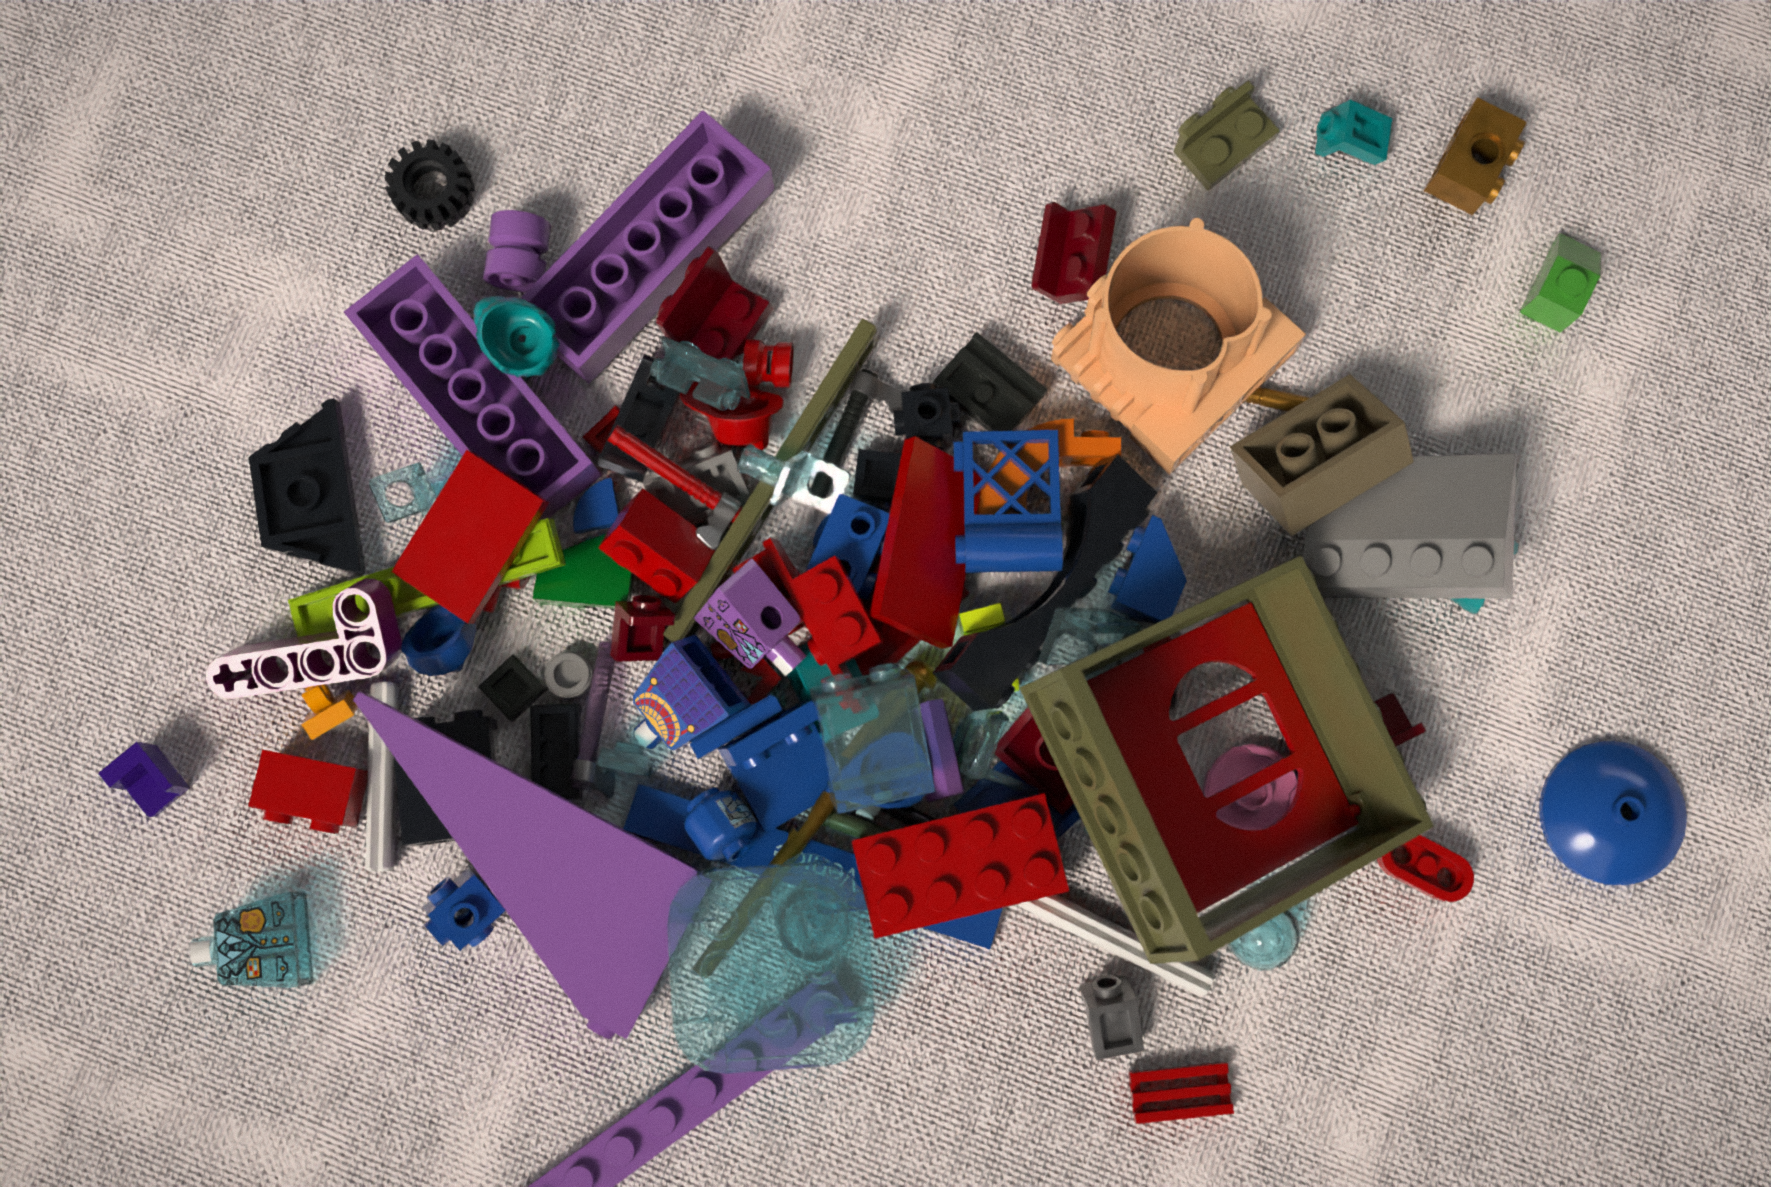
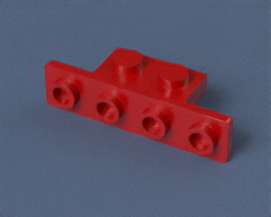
(828, 607)

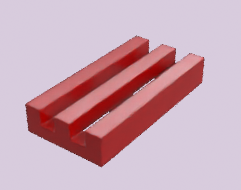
(1221, 1088)

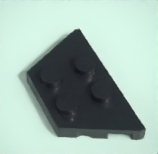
(308, 493)

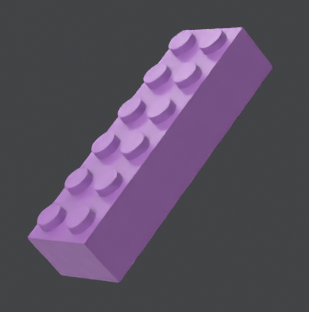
(646, 240)
(476, 406)

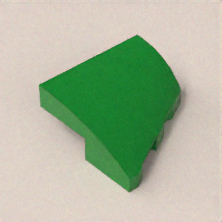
(585, 580)

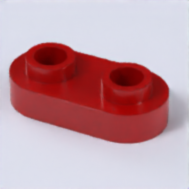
(1422, 866)

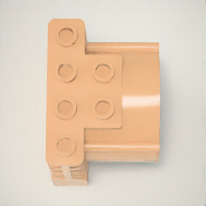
(1161, 406)

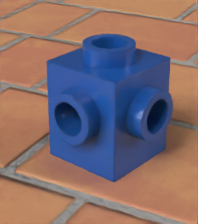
(472, 925)

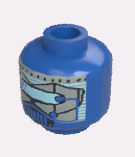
(720, 824)

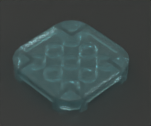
(770, 967)

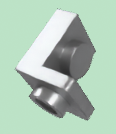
(1112, 1016)

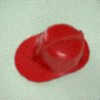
(746, 424)

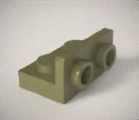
(1224, 136)

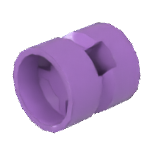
(517, 245)

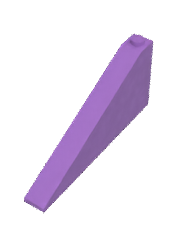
(567, 878)

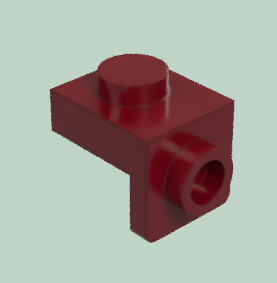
(640, 629)

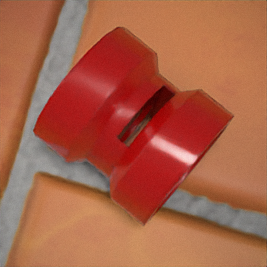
(757, 363)

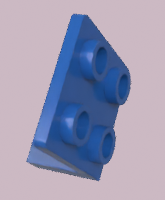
(779, 765)

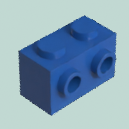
(857, 537)

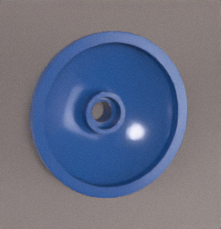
(1584, 816)

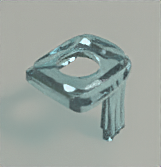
(978, 764)

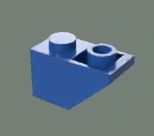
(1153, 577)

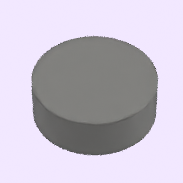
(569, 675)

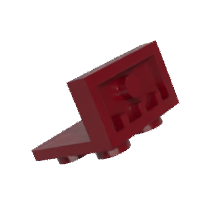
(712, 309)

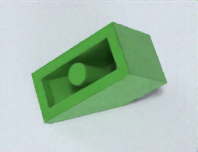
(1563, 284)

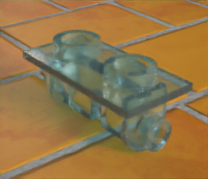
(719, 381)

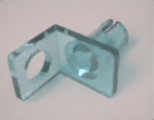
(792, 476)
(422, 487)

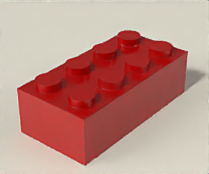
(960, 866)

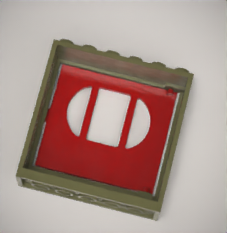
(1145, 805)

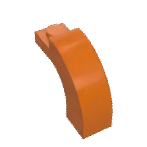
(1073, 451)

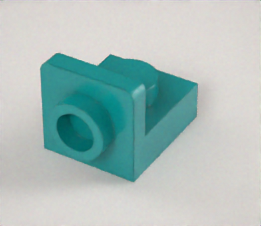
(1355, 132)

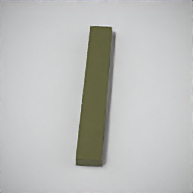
(758, 505)

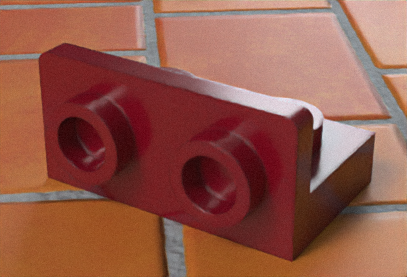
(1072, 251)

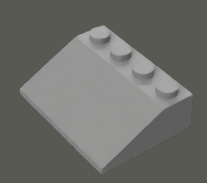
(1422, 533)

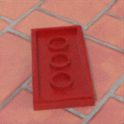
(918, 572)

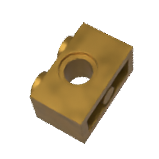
(1458, 175)

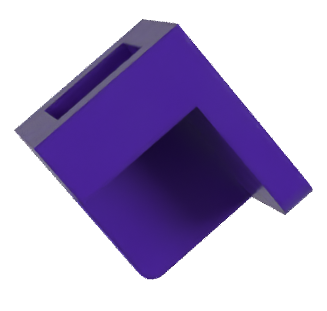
(146, 777)

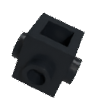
(925, 399)

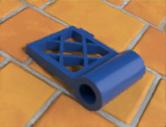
(1009, 540)

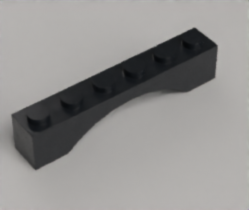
(1101, 513)

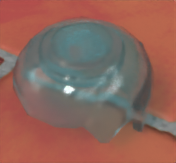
(1270, 943)

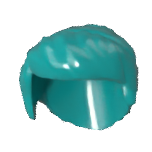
(499, 327)

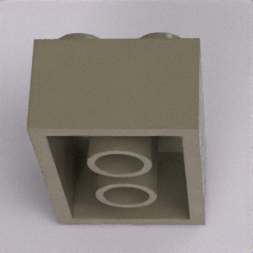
(1322, 454)

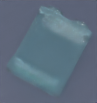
(873, 738)

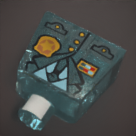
(260, 943)

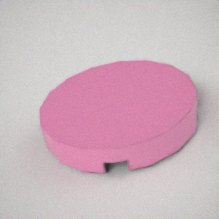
(1259, 807)

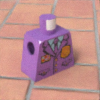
(752, 619)

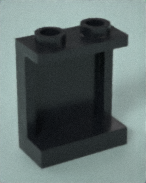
(417, 819)

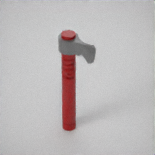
(723, 506)

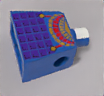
(684, 696)

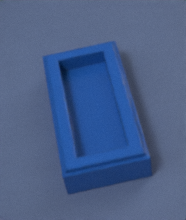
(736, 726)

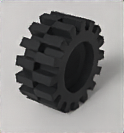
(415, 165)

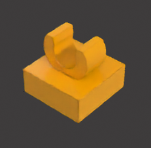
(326, 709)

